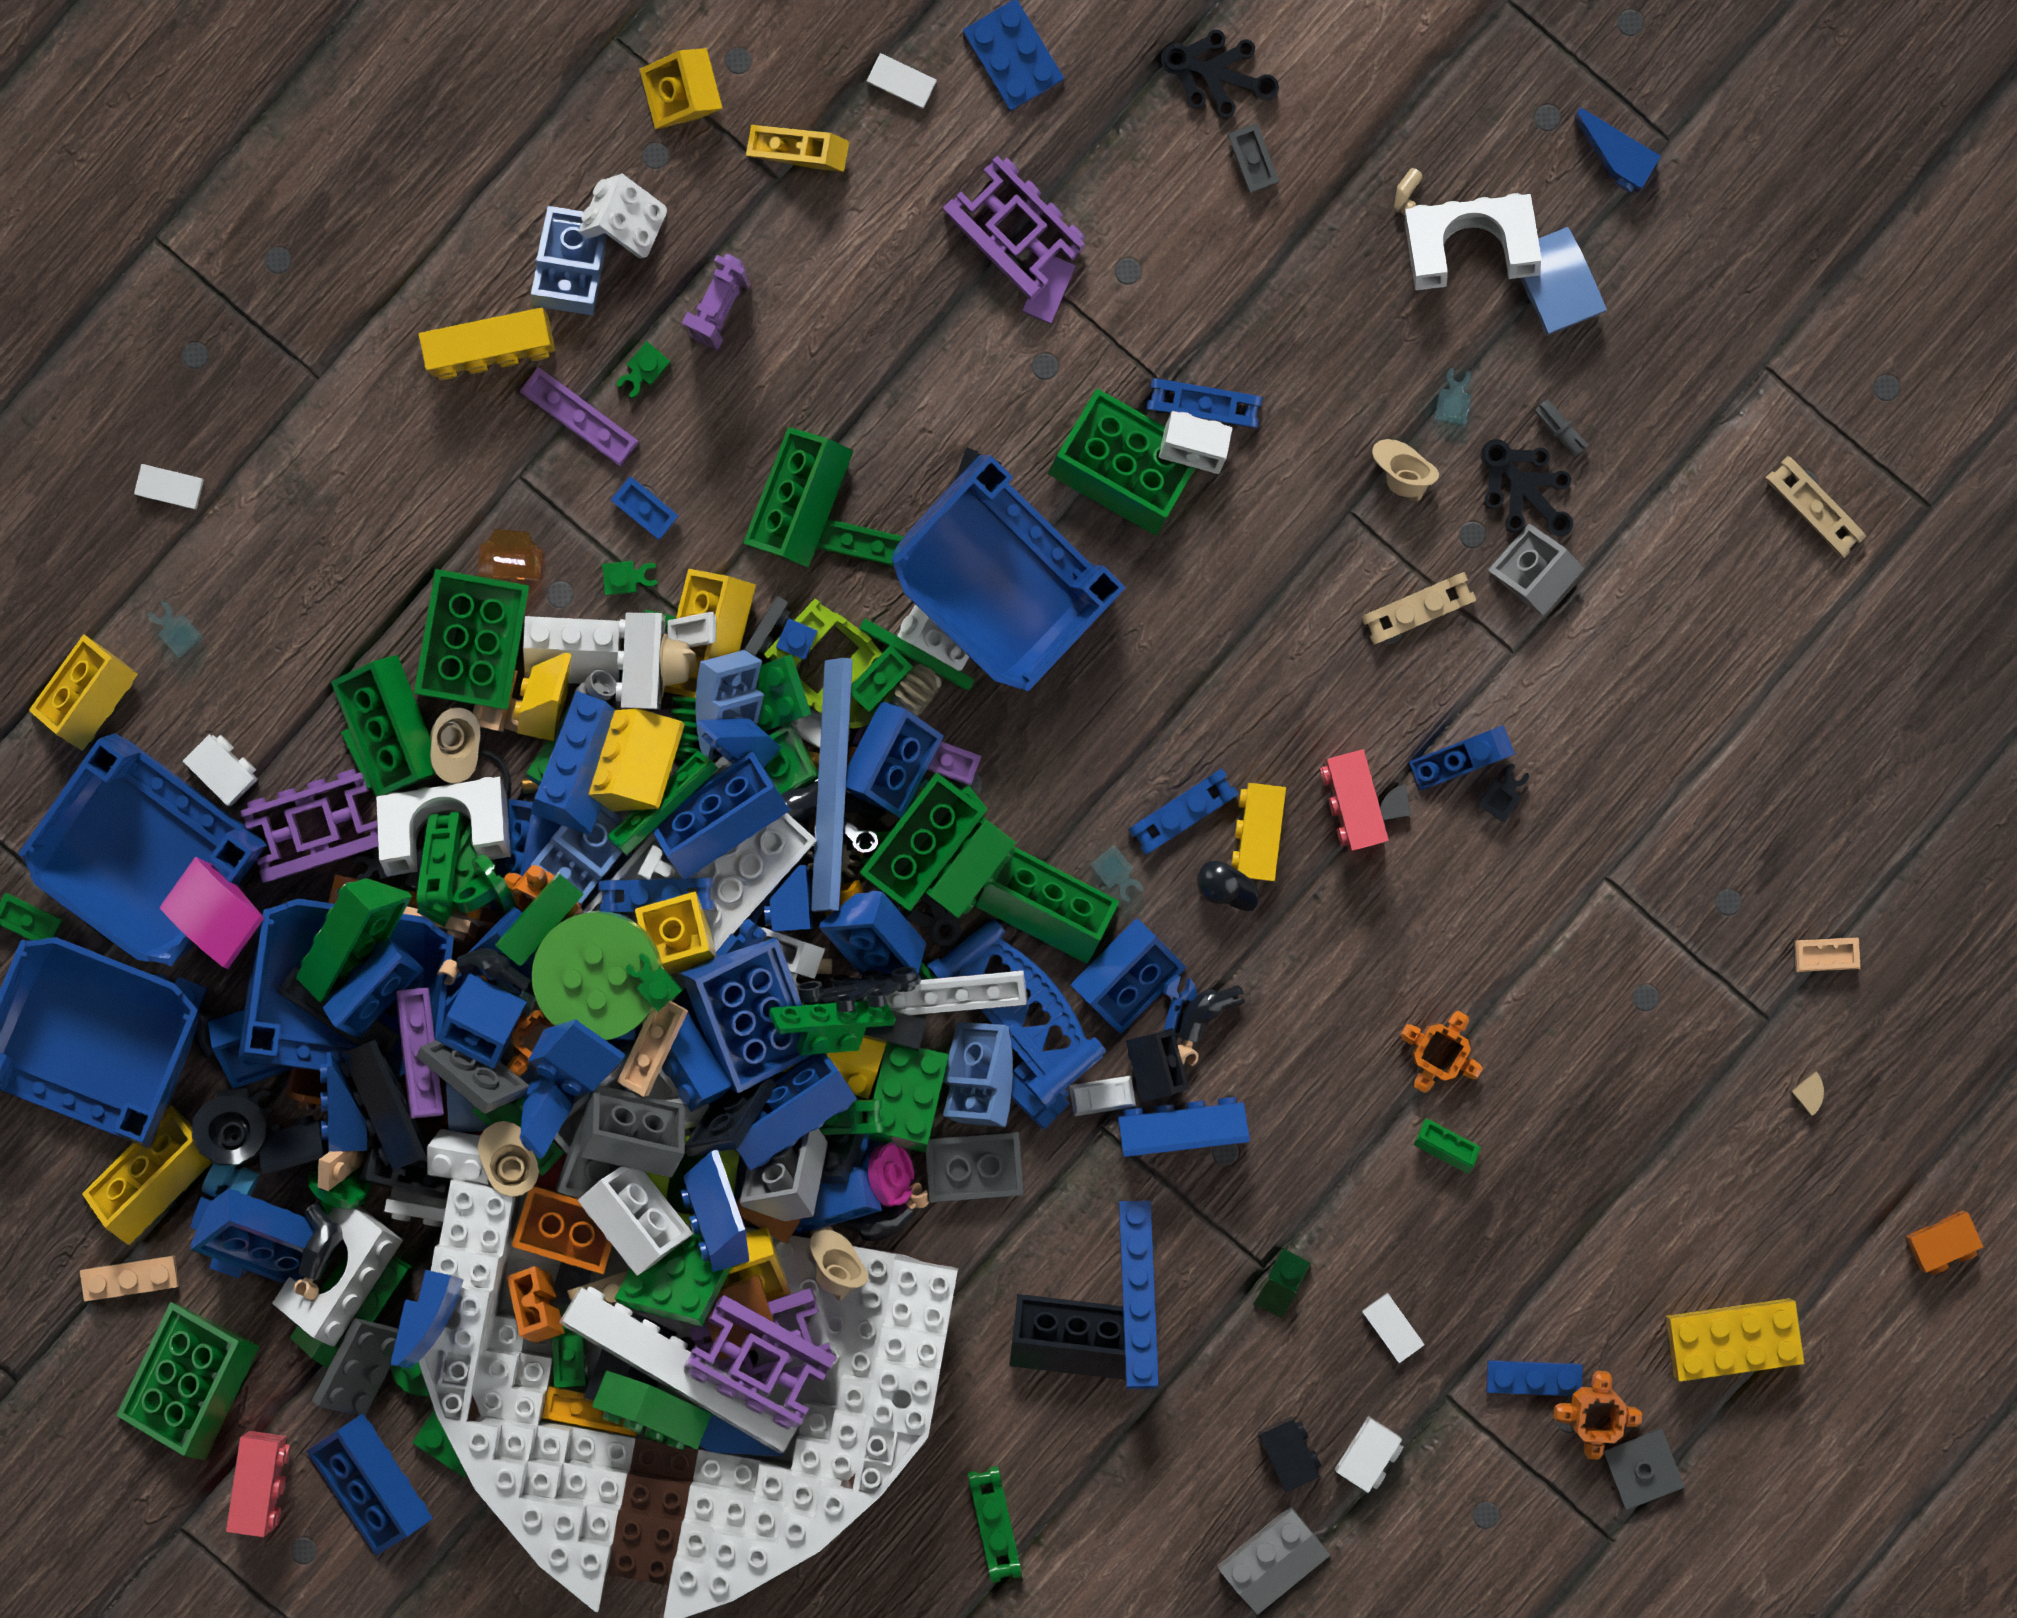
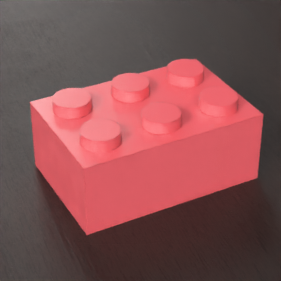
(1354, 800)
(258, 1484)

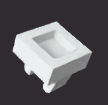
(654, 863)

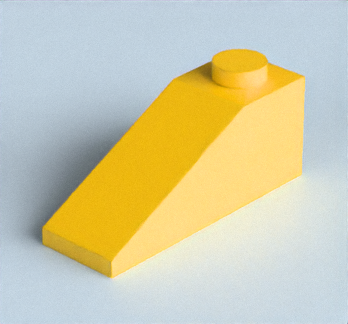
(798, 147)

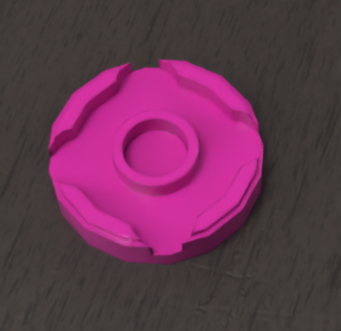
(890, 1174)

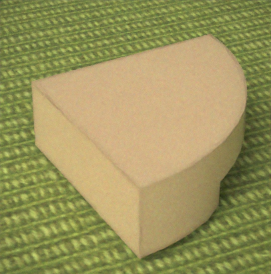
(1810, 1093)

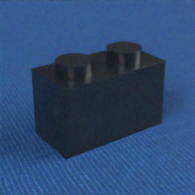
(1157, 1064)
(1289, 1453)

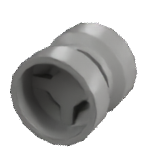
(598, 685)

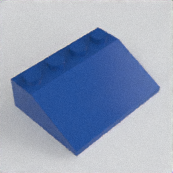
(733, 1009)

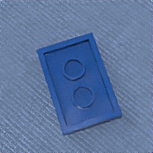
(1013, 54)

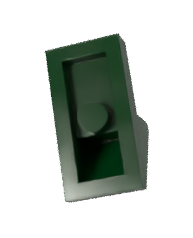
(1282, 1283)

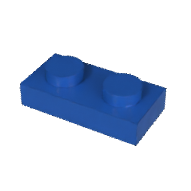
(645, 508)

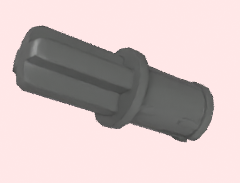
(1561, 428)

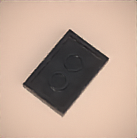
(729, 1119)

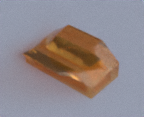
(510, 556)

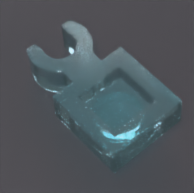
(1453, 403)
(178, 632)
(1113, 869)

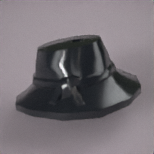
(221, 1121)

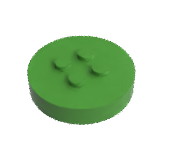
(585, 977)

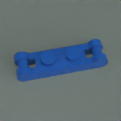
(1205, 403)
(1183, 811)
(649, 891)

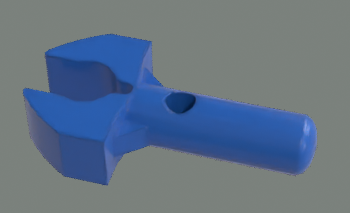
(1177, 1000)

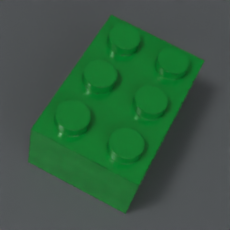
(971, 868)
(909, 1095)
(651, 1410)

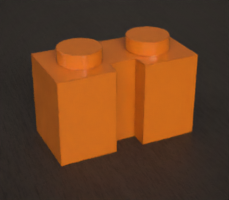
(1944, 1243)
(530, 1299)

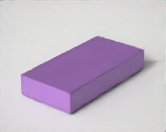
(1048, 300)

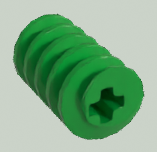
(687, 715)

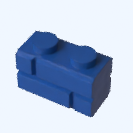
(1029, 1102)

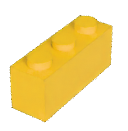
(1259, 831)

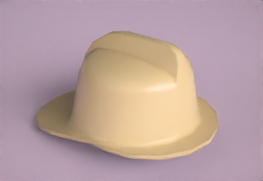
(1405, 469)
(676, 661)
(455, 745)
(506, 1161)
(837, 1264)

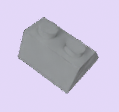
(1536, 569)

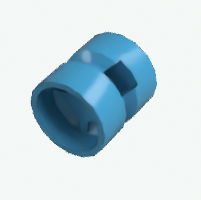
(227, 1176)

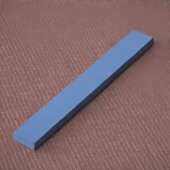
(831, 785)

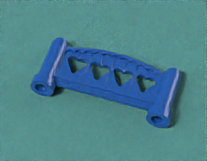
(1053, 1068)

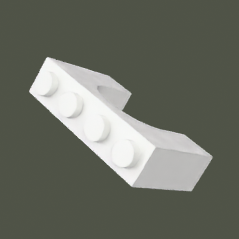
(1506, 217)
(405, 813)
(369, 1251)

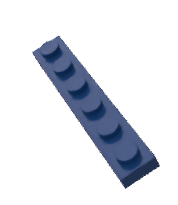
(1138, 1295)

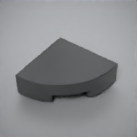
(1395, 803)

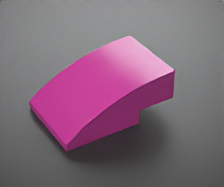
(212, 912)

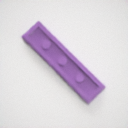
(579, 416)
(947, 761)
(416, 1031)

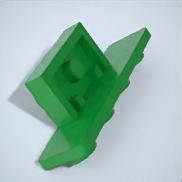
(828, 1030)

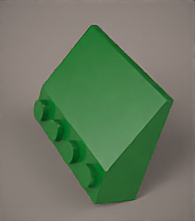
(1118, 464)
(471, 639)
(187, 1381)

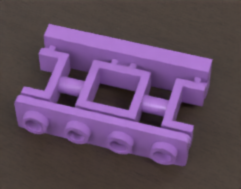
(996, 245)
(717, 301)
(320, 849)
(795, 1299)
(771, 1340)

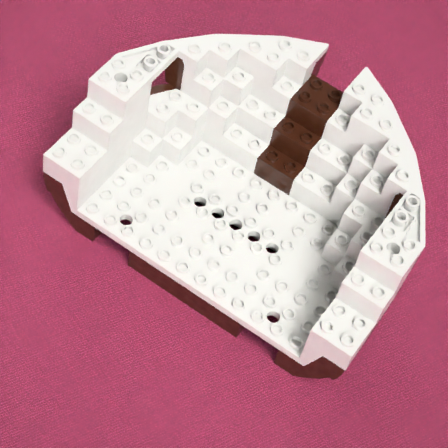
(660, 1514)

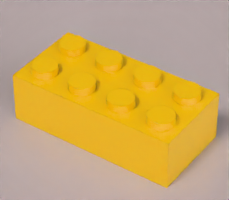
(486, 343)
(1734, 1339)

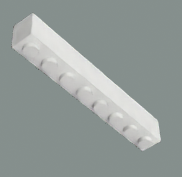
(663, 1361)

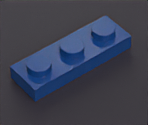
(1533, 1377)

